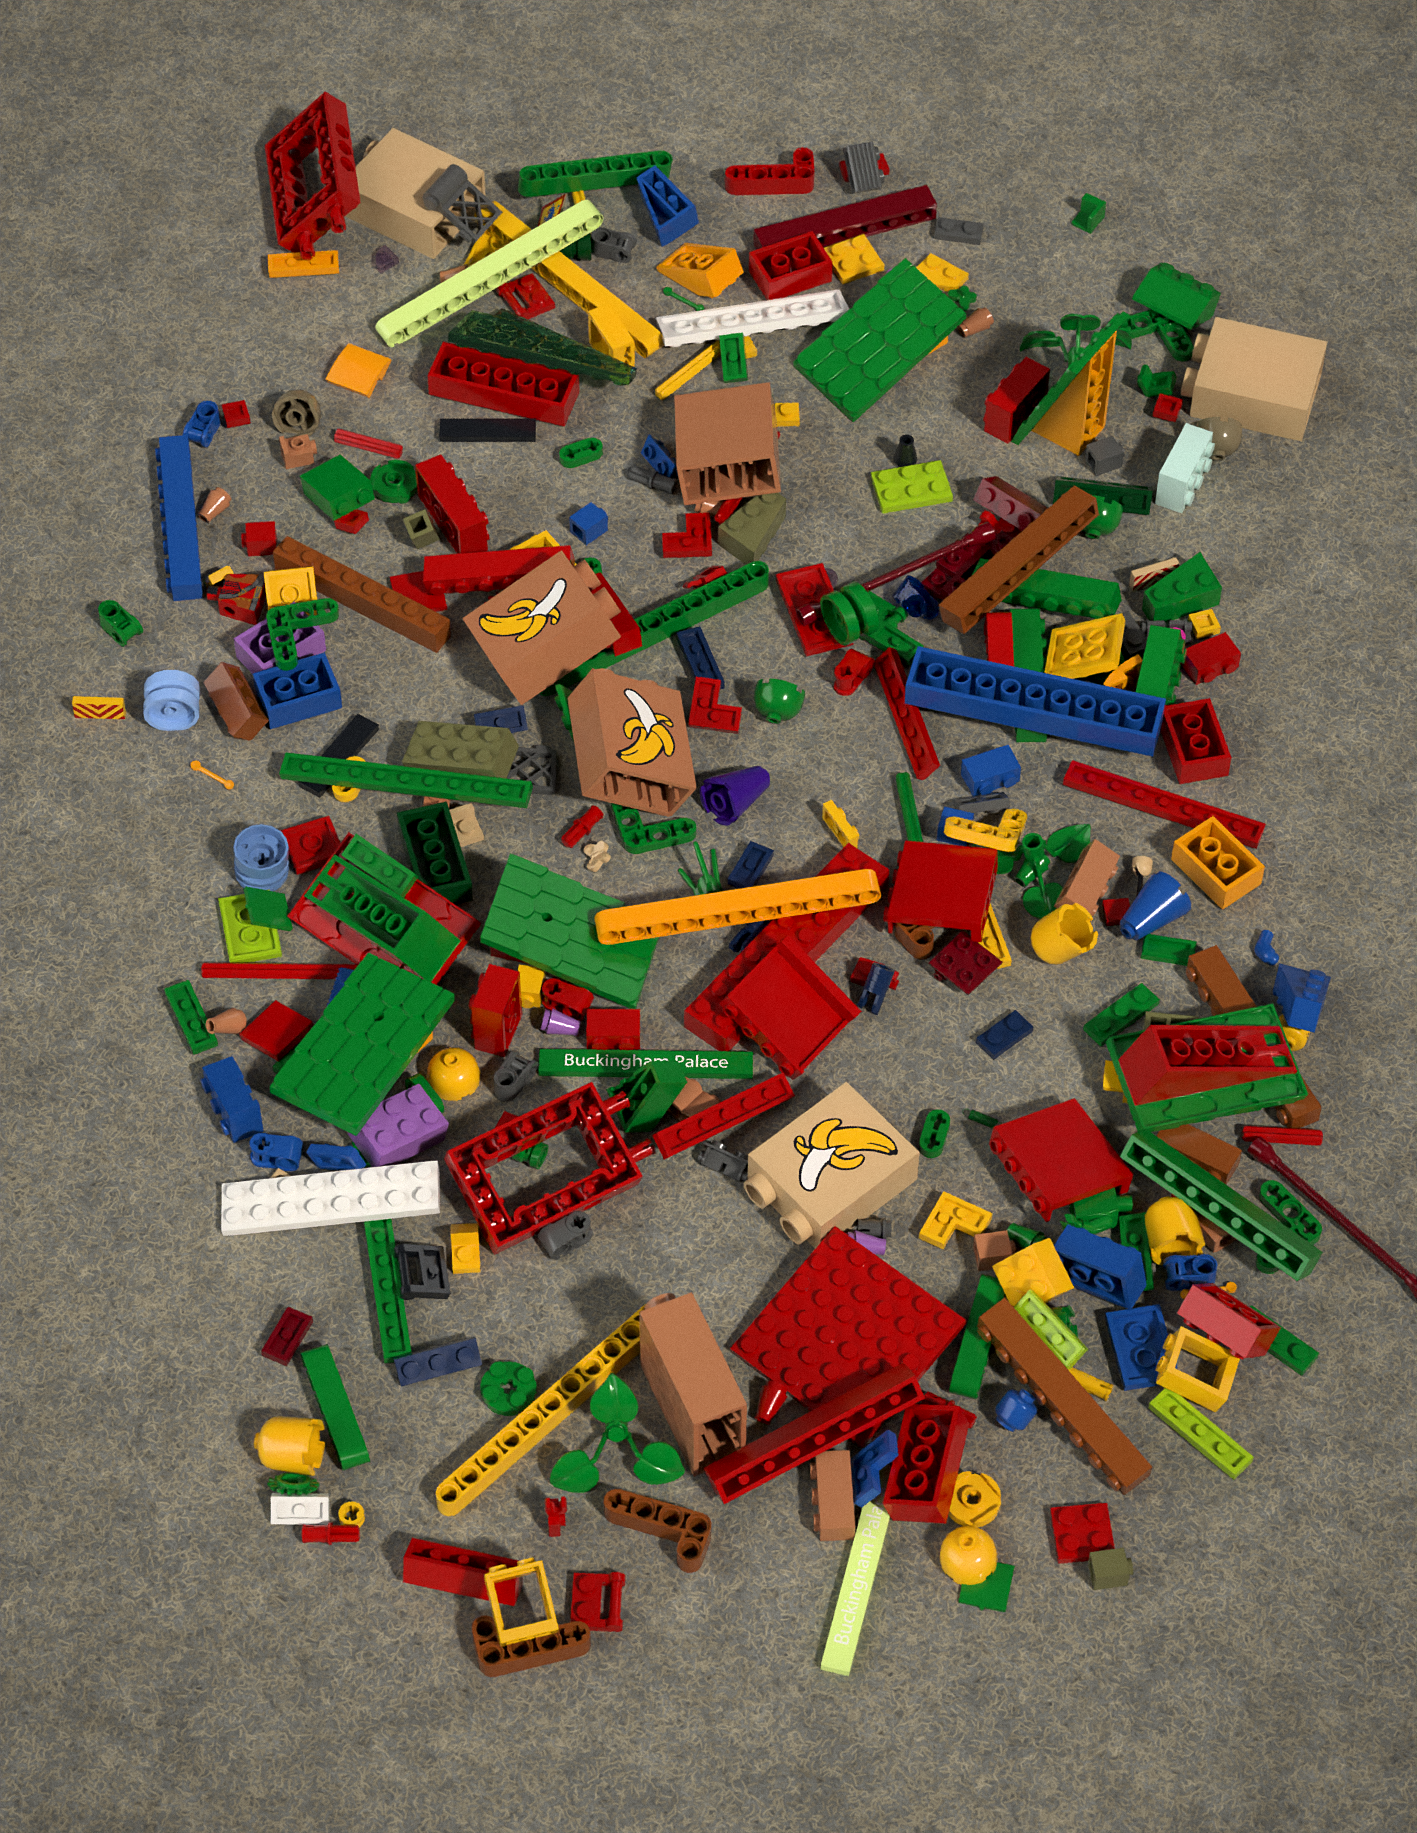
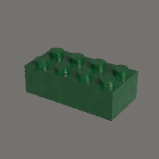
(435, 851)

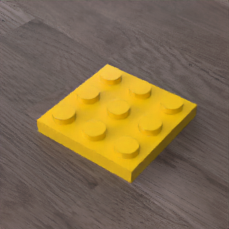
(1086, 647)

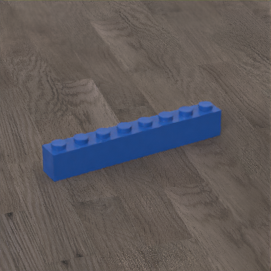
(180, 517)

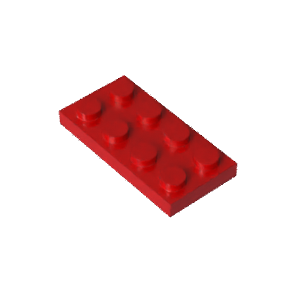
(804, 587)

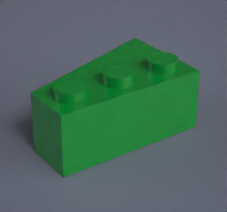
(1183, 591)
(649, 1093)

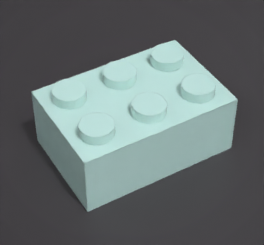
(1185, 468)

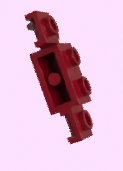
(960, 565)

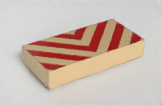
(1151, 574)

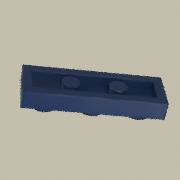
(699, 654)
(437, 1361)

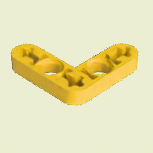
(1003, 838)

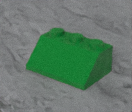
(1177, 296)

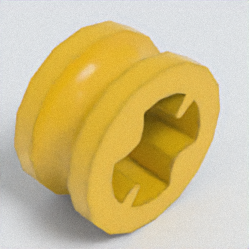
(354, 1507)

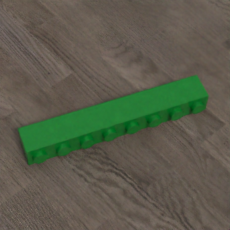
(1221, 1204)

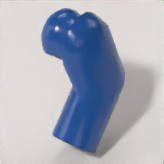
(1264, 950)

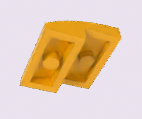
(358, 370)
(1126, 675)

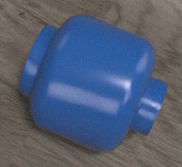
(1016, 1410)

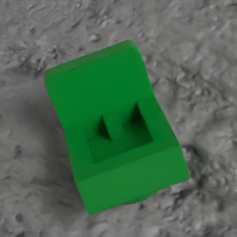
(1156, 383)

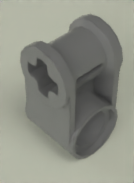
(610, 244)
(513, 1076)
(565, 1235)

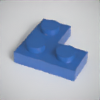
(866, 1467)

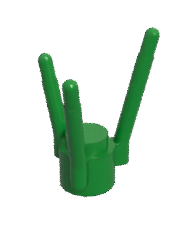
(706, 883)

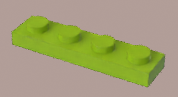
(1201, 1433)

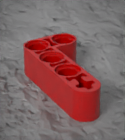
(773, 178)
(999, 637)

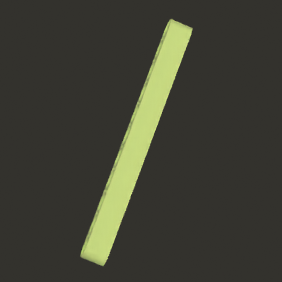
(489, 273)

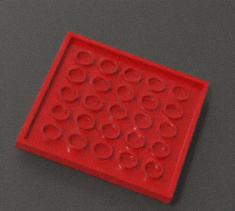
(844, 1324)

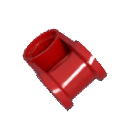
(852, 671)
(568, 999)

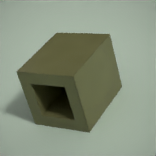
(421, 529)
(1109, 1568)

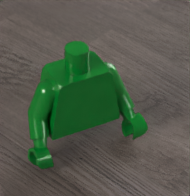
(1098, 1211)

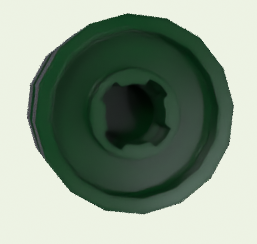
(580, 249)

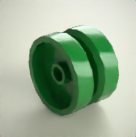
(849, 613)

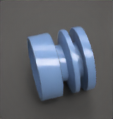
(261, 857)

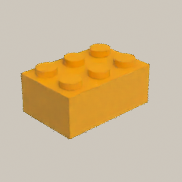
(1217, 862)

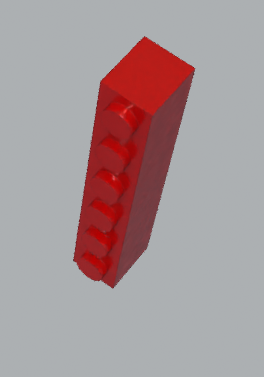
(484, 569)

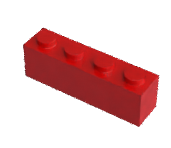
(623, 623)
(457, 1571)

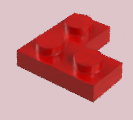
(693, 542)
(706, 711)

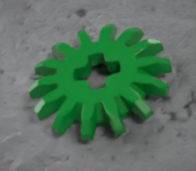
(293, 1483)

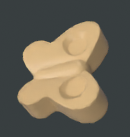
(598, 855)

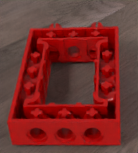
(302, 221)
(579, 1107)

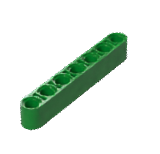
(590, 173)

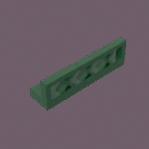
(1132, 497)

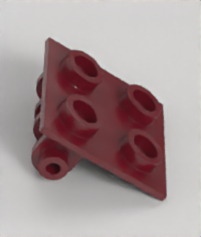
(964, 963)

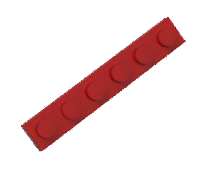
(907, 717)
(723, 1115)

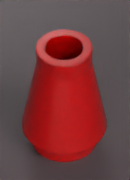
(770, 1400)

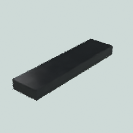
(487, 430)
(346, 745)

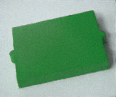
(267, 908)
(992, 1592)

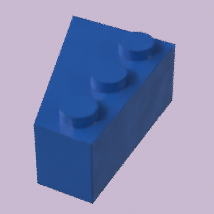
(666, 206)
(1301, 995)
(232, 1099)

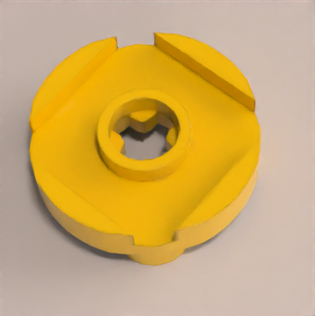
(987, 1504)

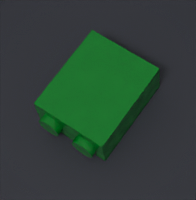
(337, 487)

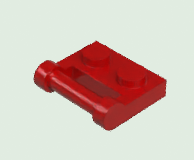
(530, 292)
(588, 1596)

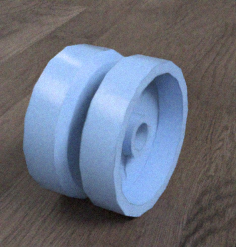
(171, 700)

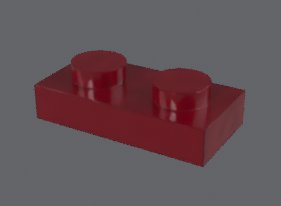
(287, 1336)

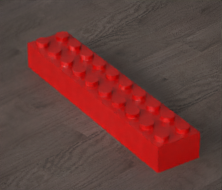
(810, 931)

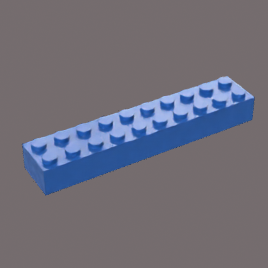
(1035, 701)

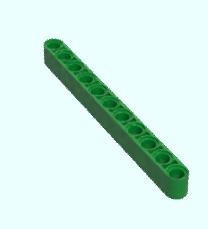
(680, 615)

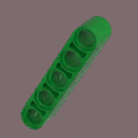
(974, 1350)
(335, 1407)

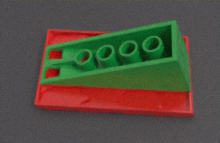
(365, 916)

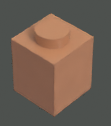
(992, 1248)

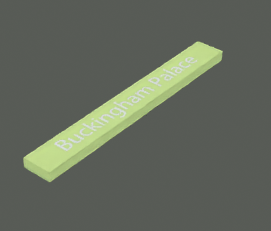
(857, 1583)

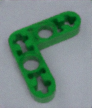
(1161, 326)
(290, 621)
(639, 832)
(1290, 1201)

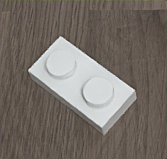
(303, 1509)

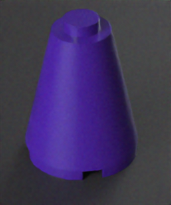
(733, 792)

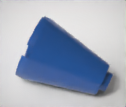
(1154, 907)

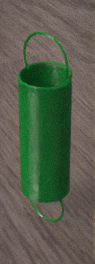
(982, 1118)

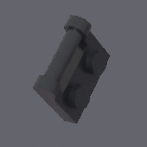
(430, 1270)

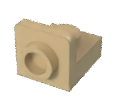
(466, 824)

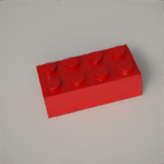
(451, 506)
(926, 1463)

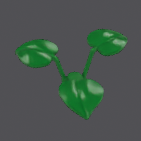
(1072, 322)
(1065, 842)
(616, 1406)

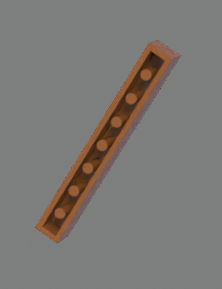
(1018, 559)
(366, 595)
(1225, 994)
(1064, 1397)

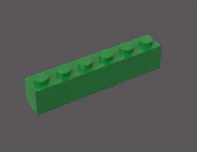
(1066, 593)
(1028, 654)

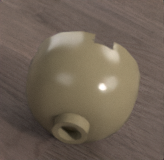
(296, 409)
(1225, 435)

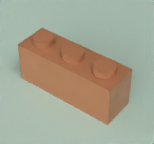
(1089, 877)
(833, 1496)

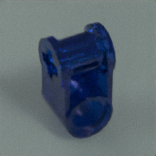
(916, 599)

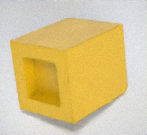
(1111, 1080)

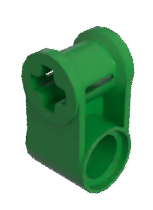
(118, 622)

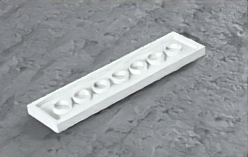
(752, 318)
(330, 1198)

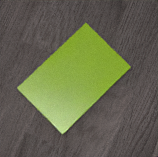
(243, 940)

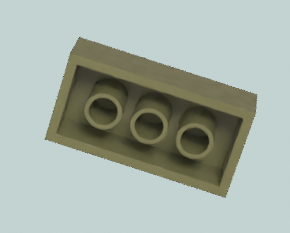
(461, 749)

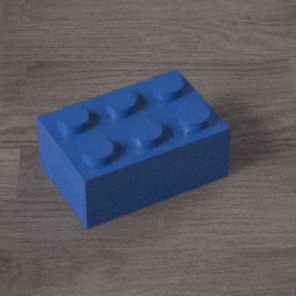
(297, 693)
(1102, 1266)

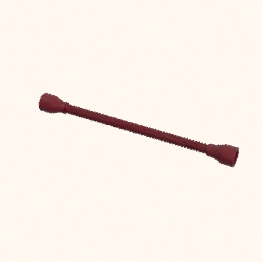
(978, 536)
(1265, 1154)

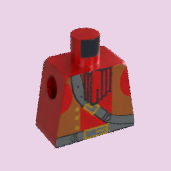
(240, 597)

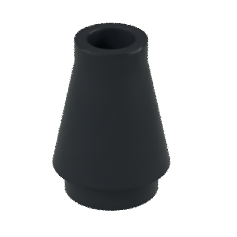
(905, 452)

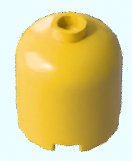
(1063, 934)
(1173, 1229)
(291, 1444)

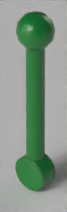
(669, 292)

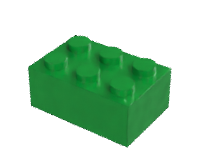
(1162, 663)

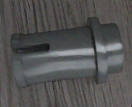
(876, 1228)

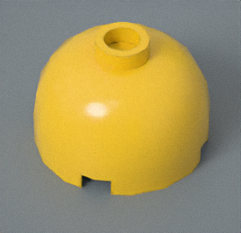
(453, 1073)
(968, 1555)

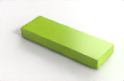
(1051, 1329)

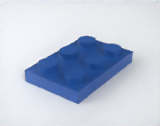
(1137, 1344)

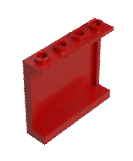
(942, 887)
(789, 1007)
(1059, 1157)

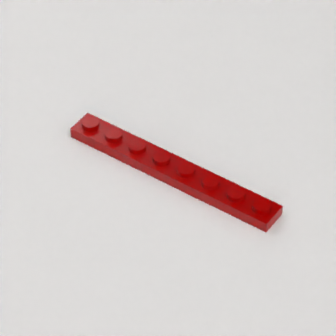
(1159, 802)

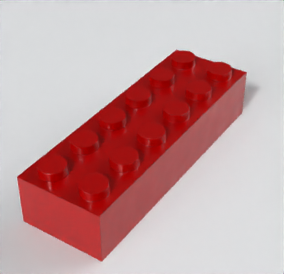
(503, 384)

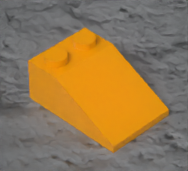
(702, 268)

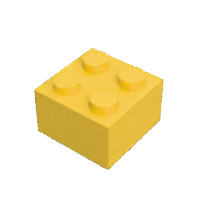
(1033, 1269)

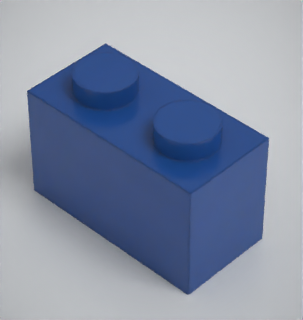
(990, 770)

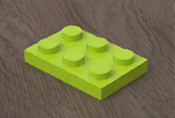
(911, 486)

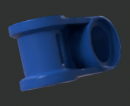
(203, 423)
(278, 1151)
(1188, 1271)

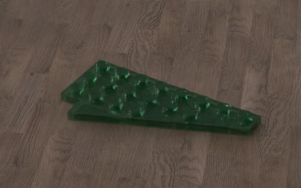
(526, 340)

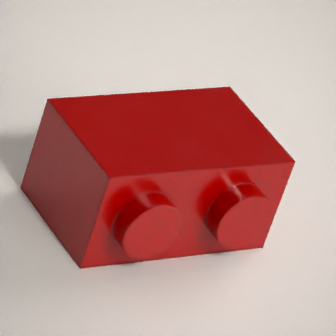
(1211, 659)
(613, 1029)

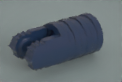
(747, 935)
(877, 983)

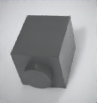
(1104, 455)

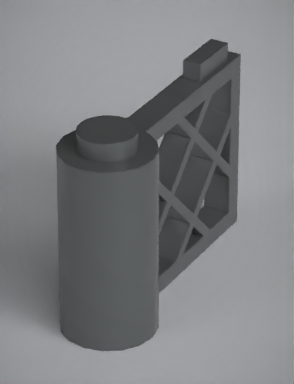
(447, 190)
(530, 756)

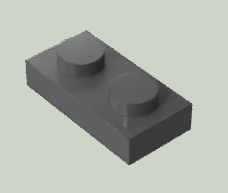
(958, 231)
(990, 802)

